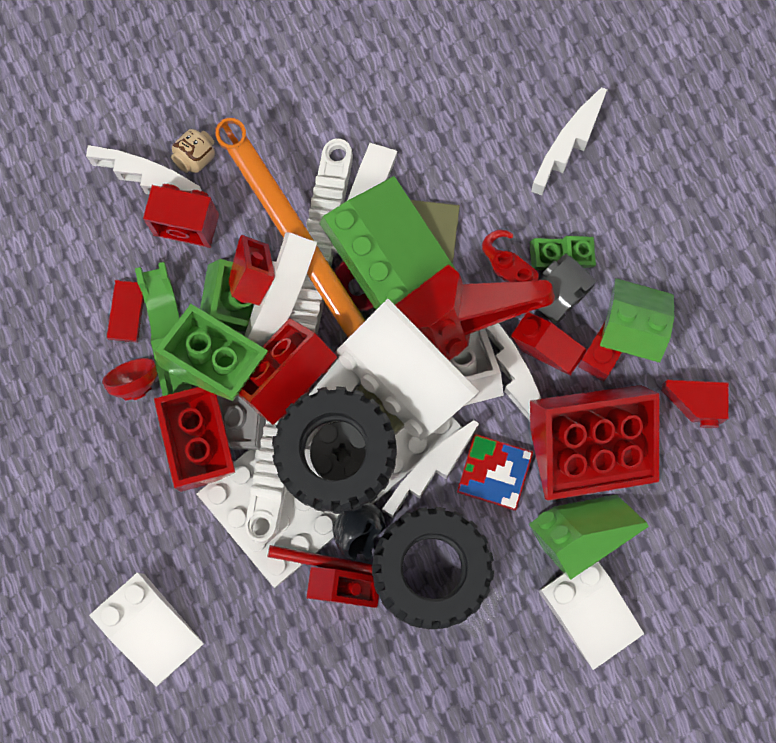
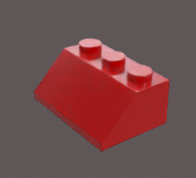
(287, 372)
(194, 438)

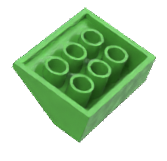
(384, 242)

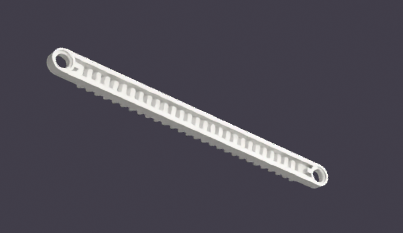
(329, 192)

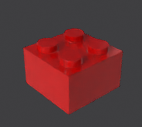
(181, 215)

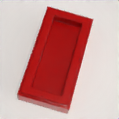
(125, 312)

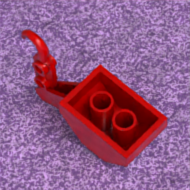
(451, 310)

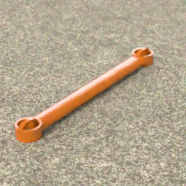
(288, 221)

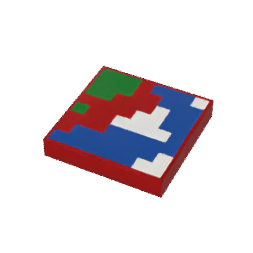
(495, 472)

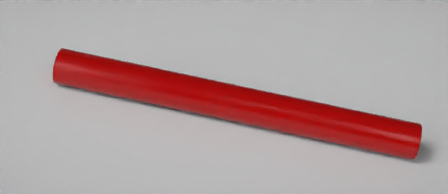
(318, 560)

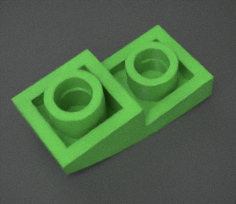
(547, 251)

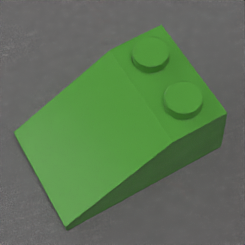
(218, 300)
(638, 320)
(209, 354)
(586, 531)

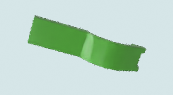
(162, 316)

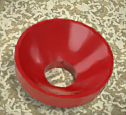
(131, 379)

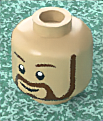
(193, 151)

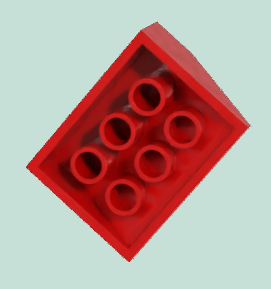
(596, 440)

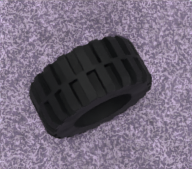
(320, 409)
(475, 565)

